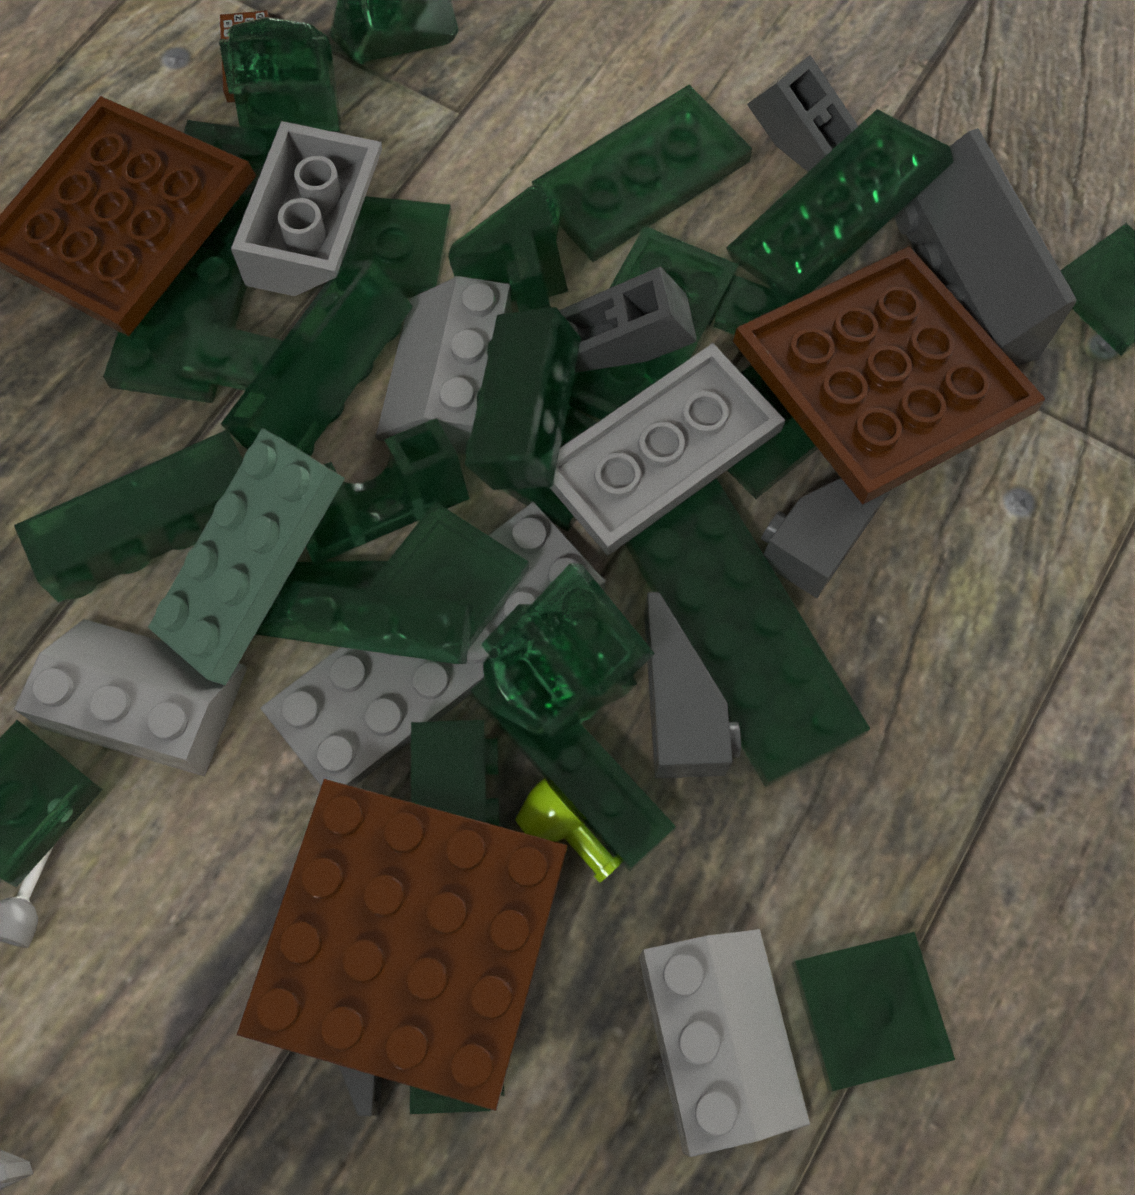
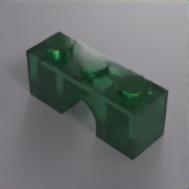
(418, 473)

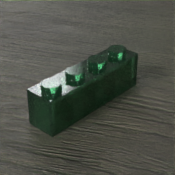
(322, 358)
(129, 519)

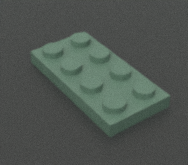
(244, 555)

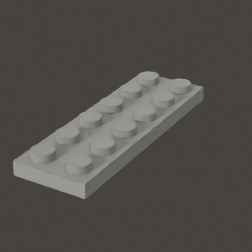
(361, 703)

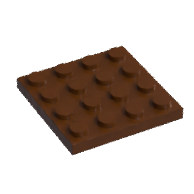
(118, 213)
(887, 373)
(406, 944)

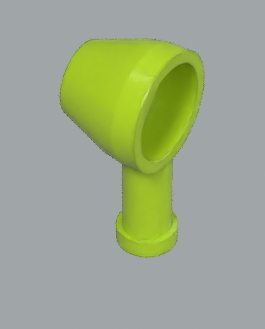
(552, 818)

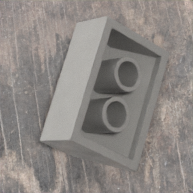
(304, 208)
(443, 358)
(128, 696)
(722, 1041)

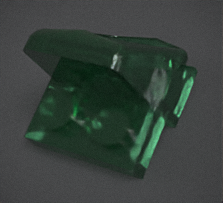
(391, 27)
(281, 74)
(516, 249)
(562, 656)

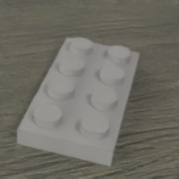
(662, 447)

